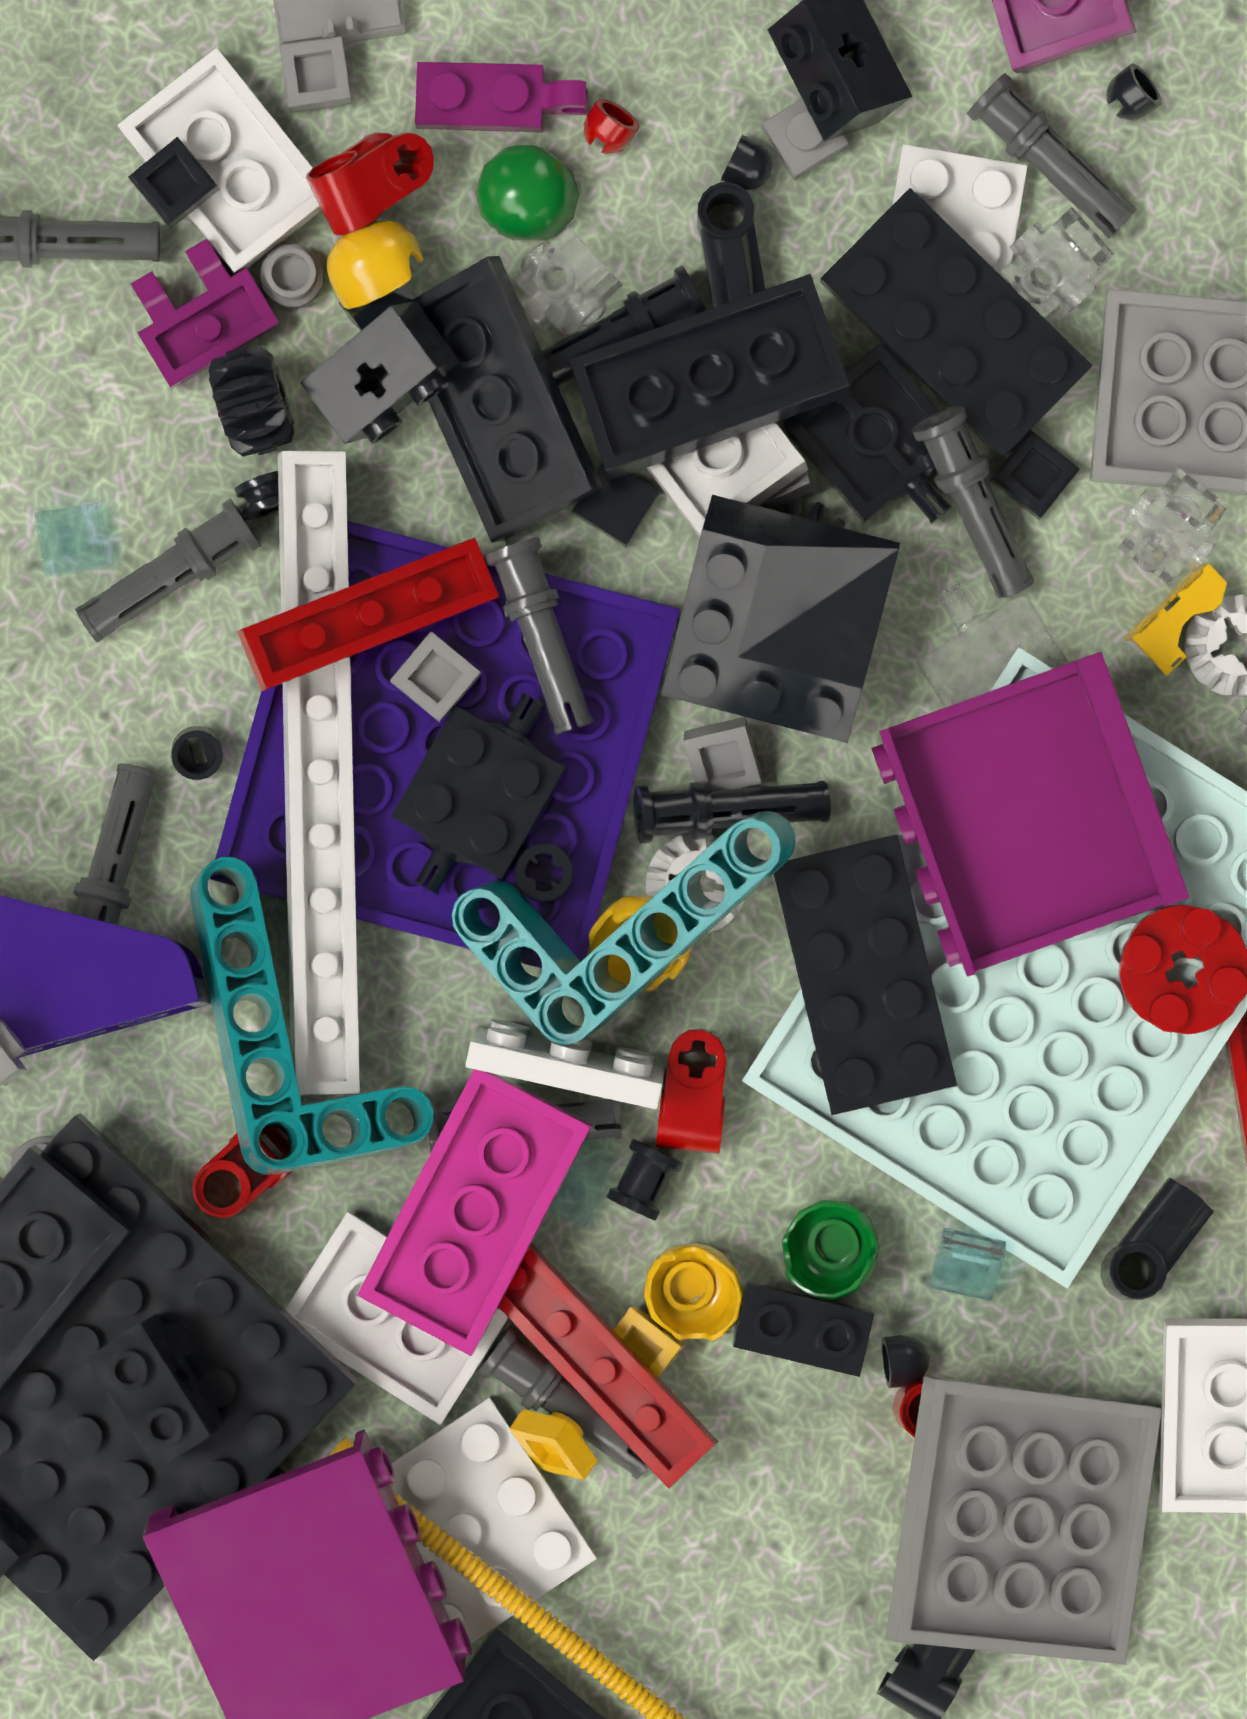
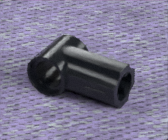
(732, 254)
(1158, 1237)
(925, 1679)

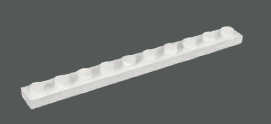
(319, 788)

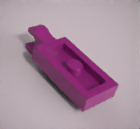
(492, 97)

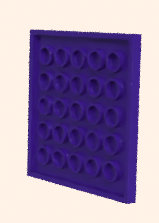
(619, 660)

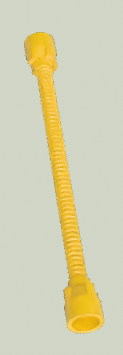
(536, 1616)

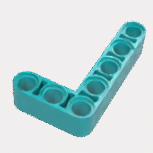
(633, 941)
(272, 1047)

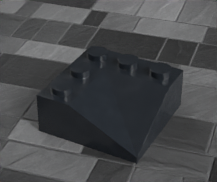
(780, 618)

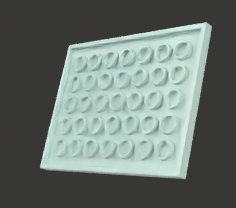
(1049, 1060)

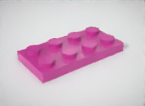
(474, 1210)

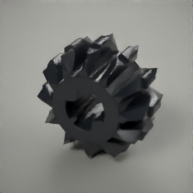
(251, 401)

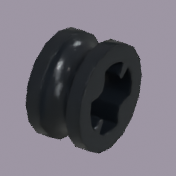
(260, 496)
(560, 861)

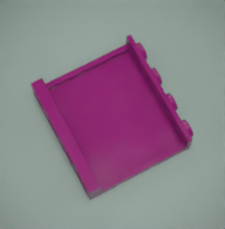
(1030, 814)
(311, 1593)

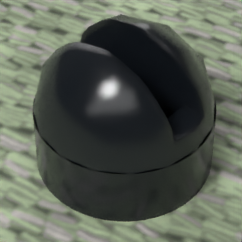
(1134, 92)
(749, 164)
(183, 755)
(903, 1360)

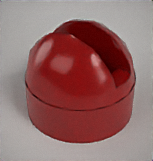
(610, 125)

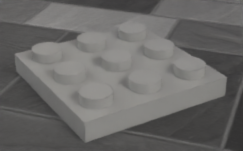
(1172, 391)

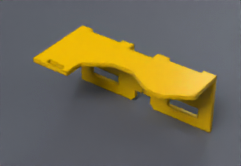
(1162, 635)

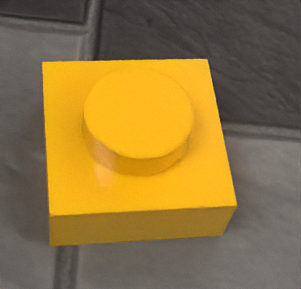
(648, 1340)
(554, 1443)

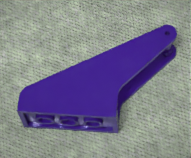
(87, 977)

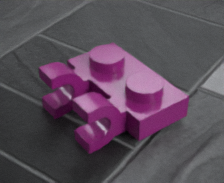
(207, 326)

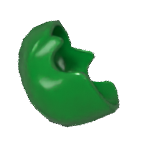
(527, 193)
(844, 1238)

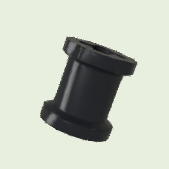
(644, 1179)

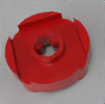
(1219, 982)

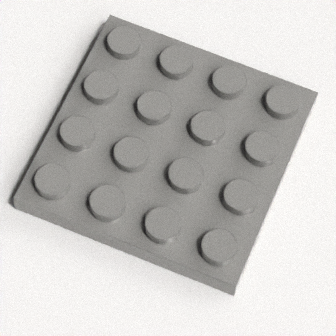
(1023, 1522)

